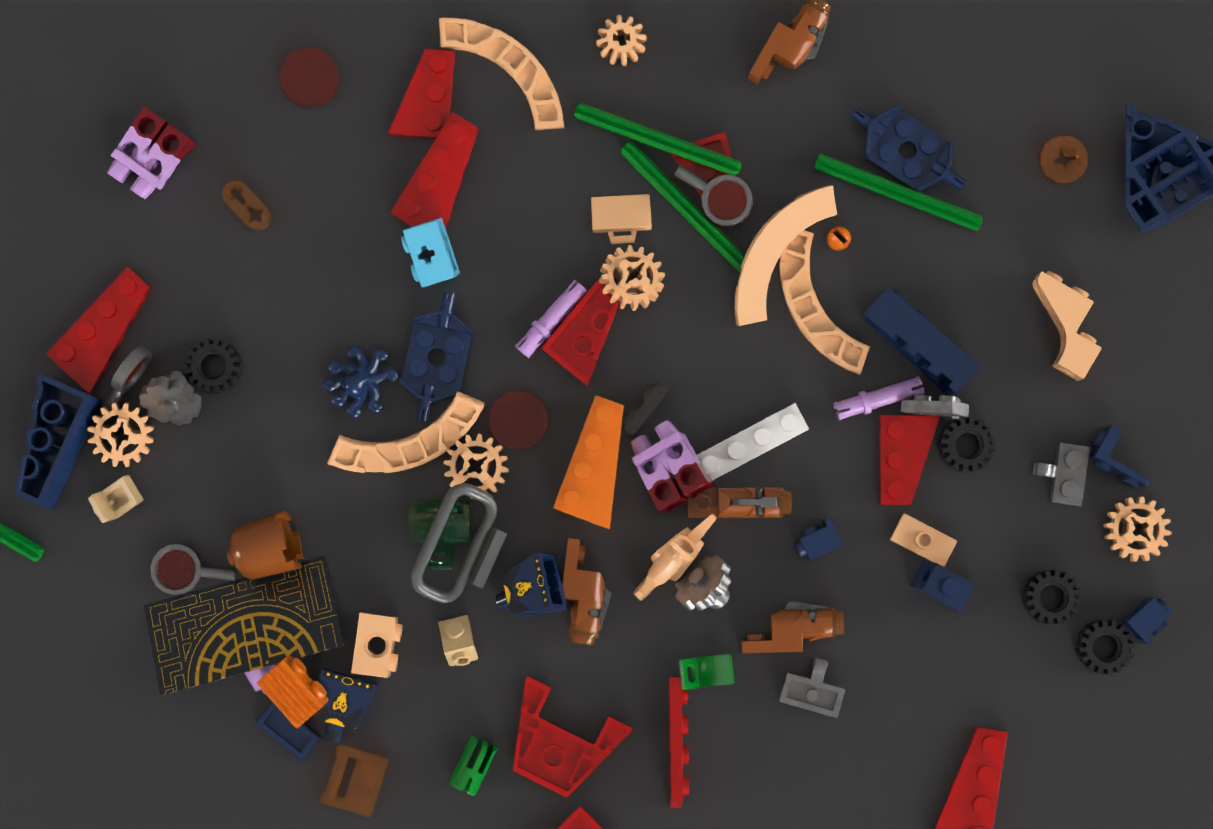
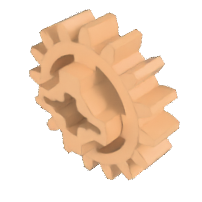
(643, 287)
(107, 432)
(491, 454)
(1146, 537)

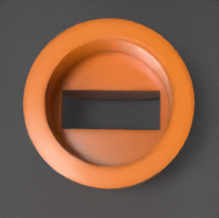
(833, 241)

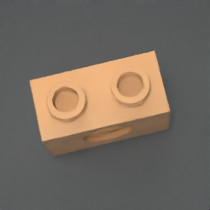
(364, 659)

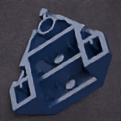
(1164, 169)

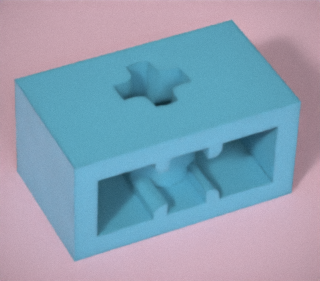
(430, 236)

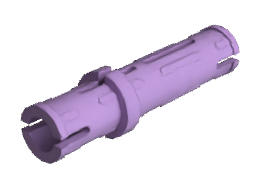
(550, 320)
(868, 401)

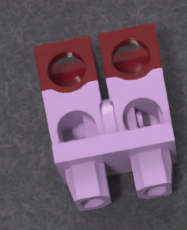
(151, 151)
(670, 468)

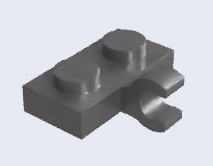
(947, 407)
(1067, 474)
(813, 692)

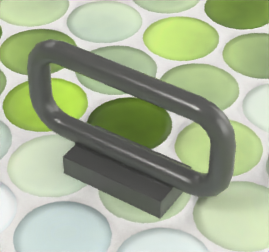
(481, 552)

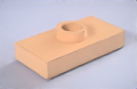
(923, 540)

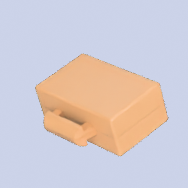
(621, 214)

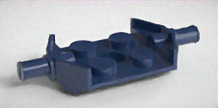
(896, 128)
(433, 332)

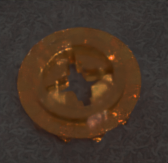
(1071, 148)

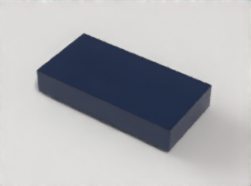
(296, 741)

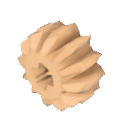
(621, 29)

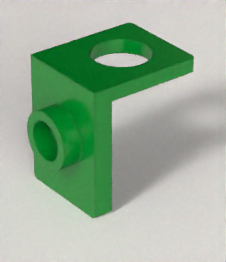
(707, 671)

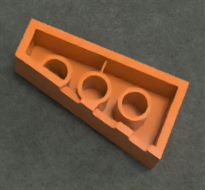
(591, 475)

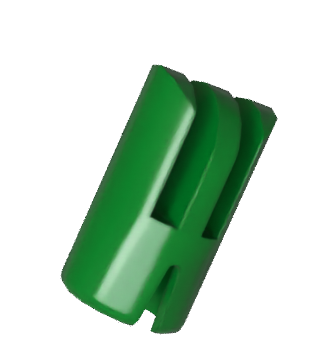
(472, 766)

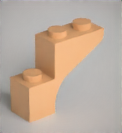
(1067, 310)

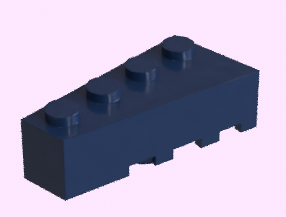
(920, 342)
(53, 440)

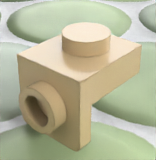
(115, 499)
(458, 641)

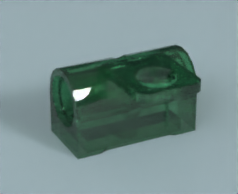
(455, 530)

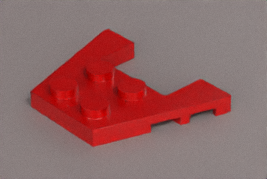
(554, 754)

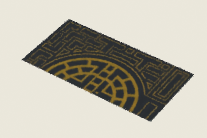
(242, 626)

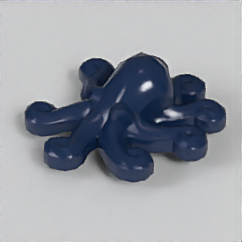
(360, 381)

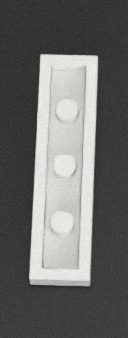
(753, 441)

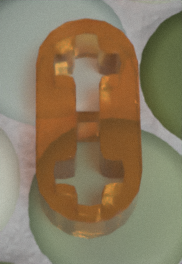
(251, 200)

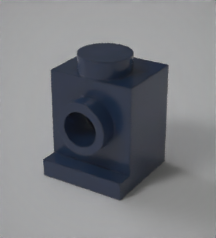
(818, 540)
(1147, 619)

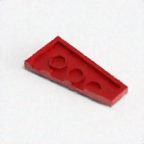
(977, 783)

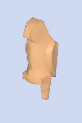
(674, 557)

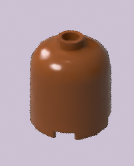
(265, 547)

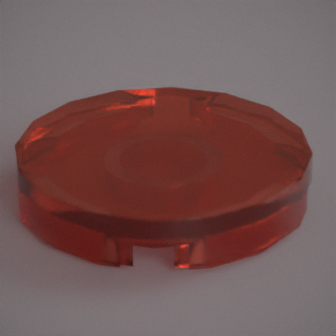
(309, 77)
(518, 420)

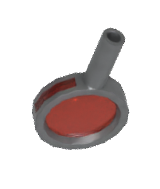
(724, 198)
(127, 375)
(179, 570)

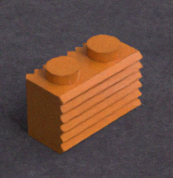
(293, 690)

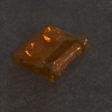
(364, 783)

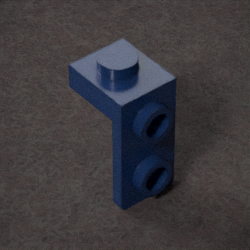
(1105, 442)

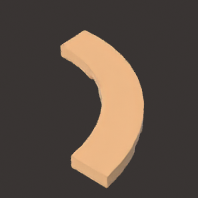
(514, 59)
(769, 245)
(808, 312)
(411, 450)

